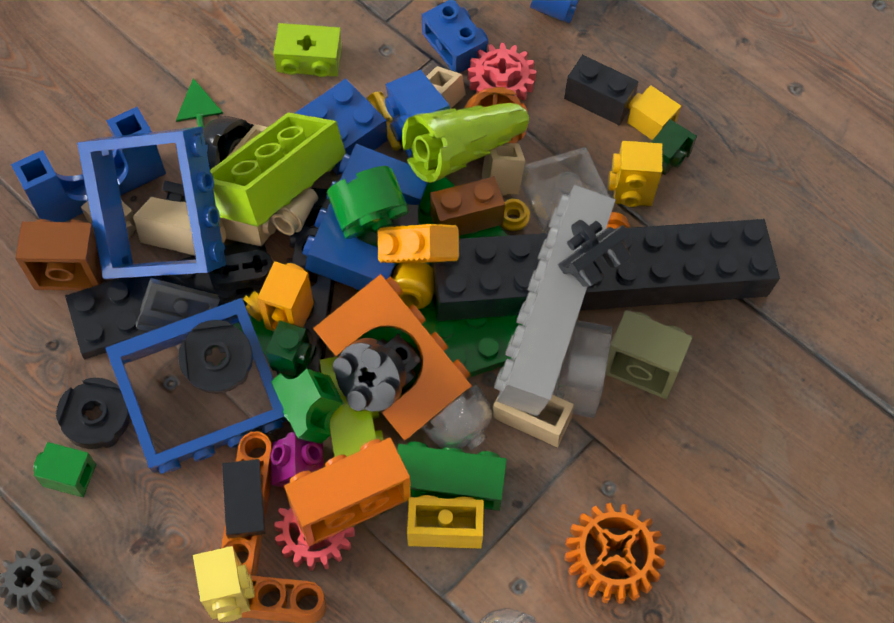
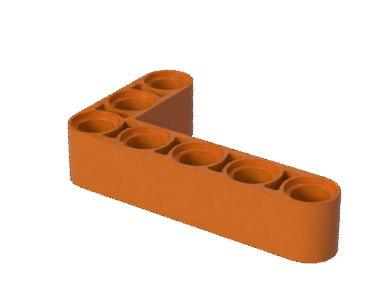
(290, 590)

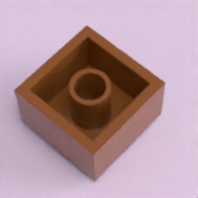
(59, 255)

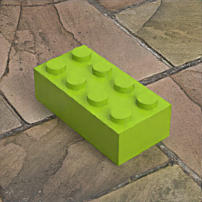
(275, 167)

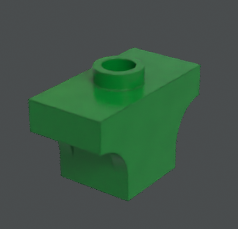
(308, 403)

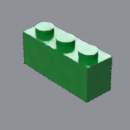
(454, 473)

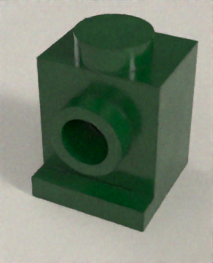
(676, 145)
(290, 349)

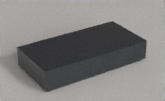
(243, 498)

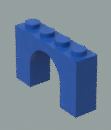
(61, 197)
(353, 260)

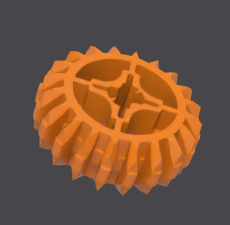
(623, 564)

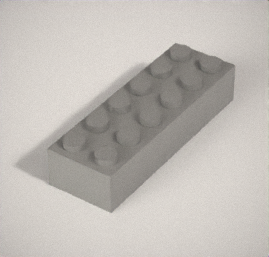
(549, 309)

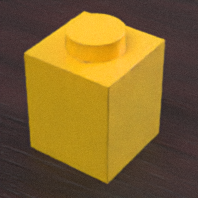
(652, 111)

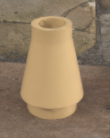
(293, 216)

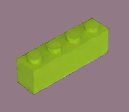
(347, 426)

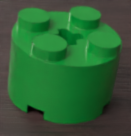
(367, 201)

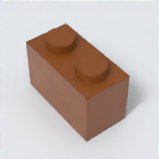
(469, 206)

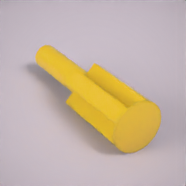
(377, 100)

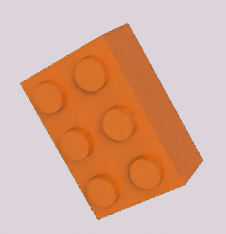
(348, 490)

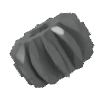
(38, 568)

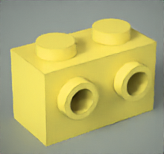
(223, 584)

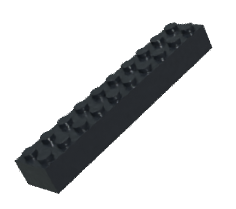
(664, 268)

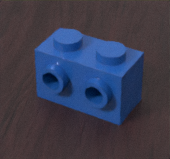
(453, 35)

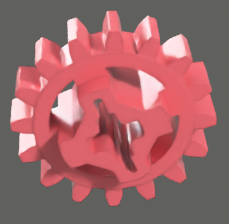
(502, 69)
(301, 550)

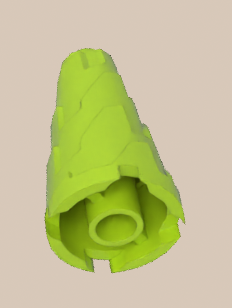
(453, 137)

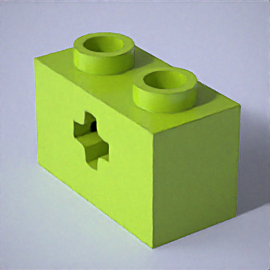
(308, 49)

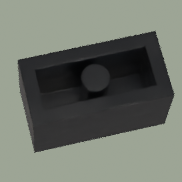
(600, 89)

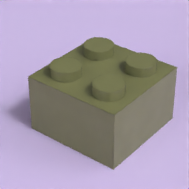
(647, 353)

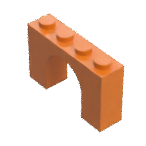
(439, 378)

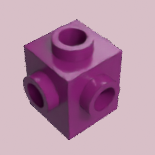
(294, 456)

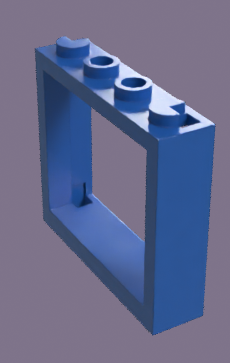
(108, 212)
(171, 336)

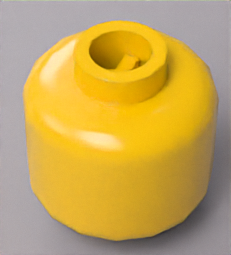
(416, 283)

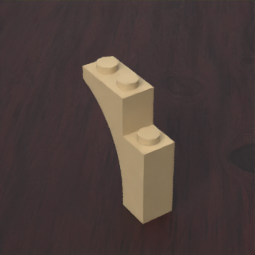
(168, 226)

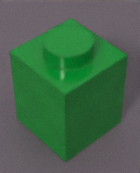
(64, 469)

